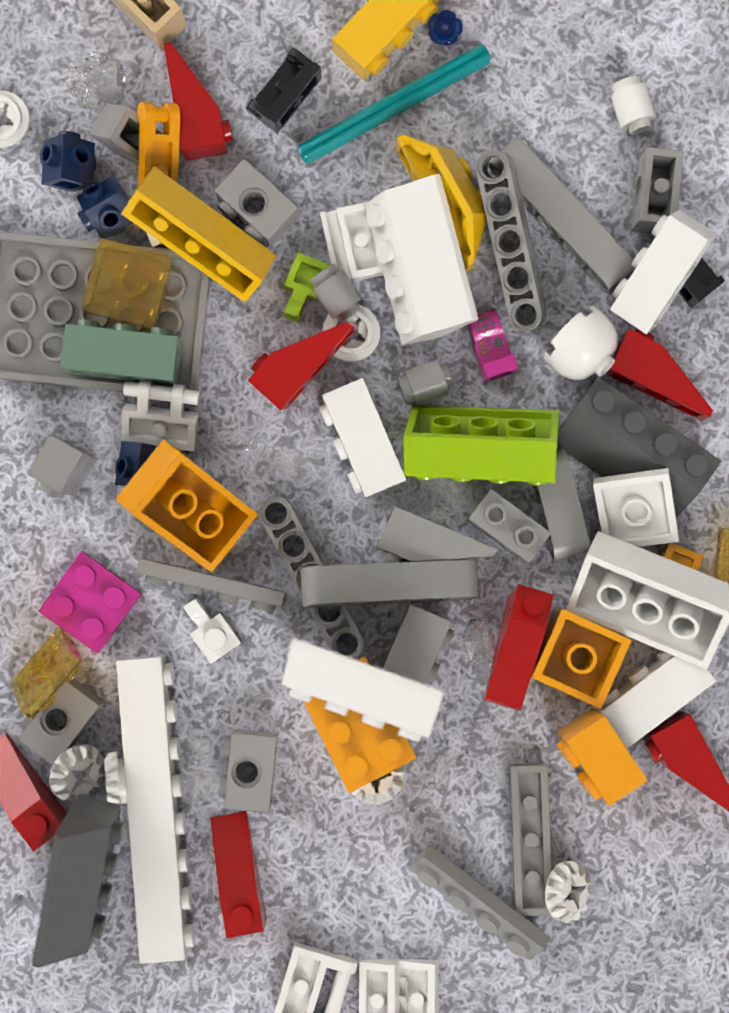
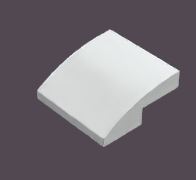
(398, 986)

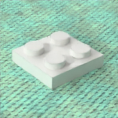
(637, 507)

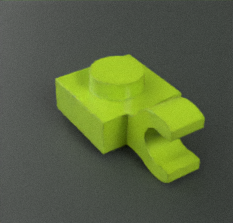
(299, 283)

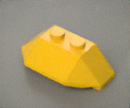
(464, 202)

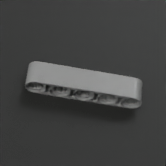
(566, 218)
(498, 227)
(279, 534)
(389, 583)

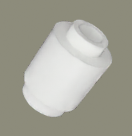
(632, 105)

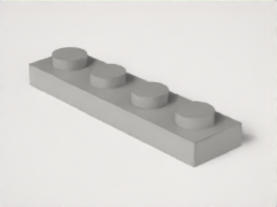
(195, 581)
(530, 837)
(479, 903)

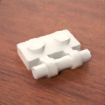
(153, 424)

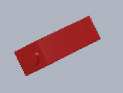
(201, 123)
(292, 368)
(653, 371)
(518, 646)
(684, 752)
(27, 798)
(237, 875)

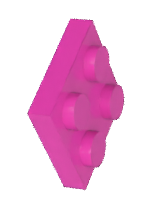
(90, 602)

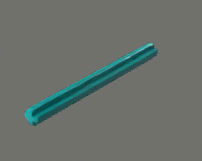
(394, 104)

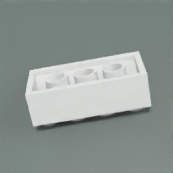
(421, 260)
(652, 599)
(361, 688)

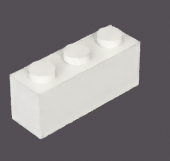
(661, 270)
(361, 439)
(653, 696)

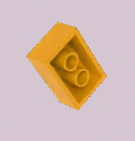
(186, 506)
(357, 748)

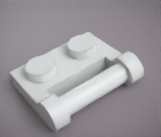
(305, 977)

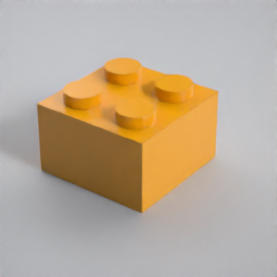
(579, 657)
(601, 756)

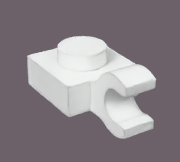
(214, 634)

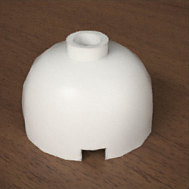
(584, 346)

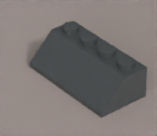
(622, 437)
(78, 880)

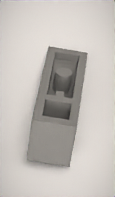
(419, 539)

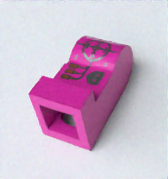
(491, 347)

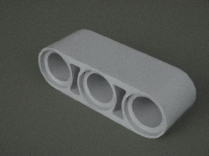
(563, 512)

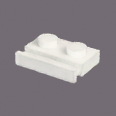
(351, 242)

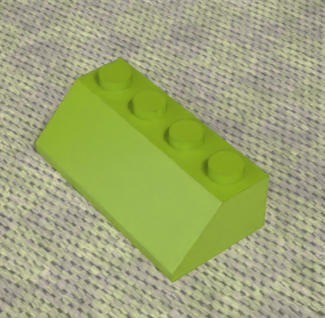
(481, 444)

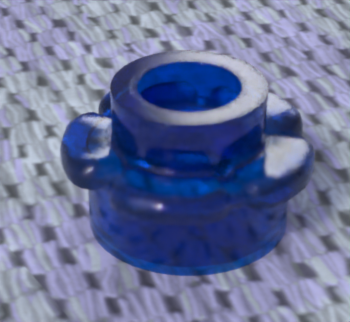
(441, 36)

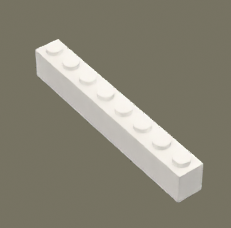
(153, 809)

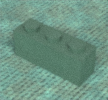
(121, 352)

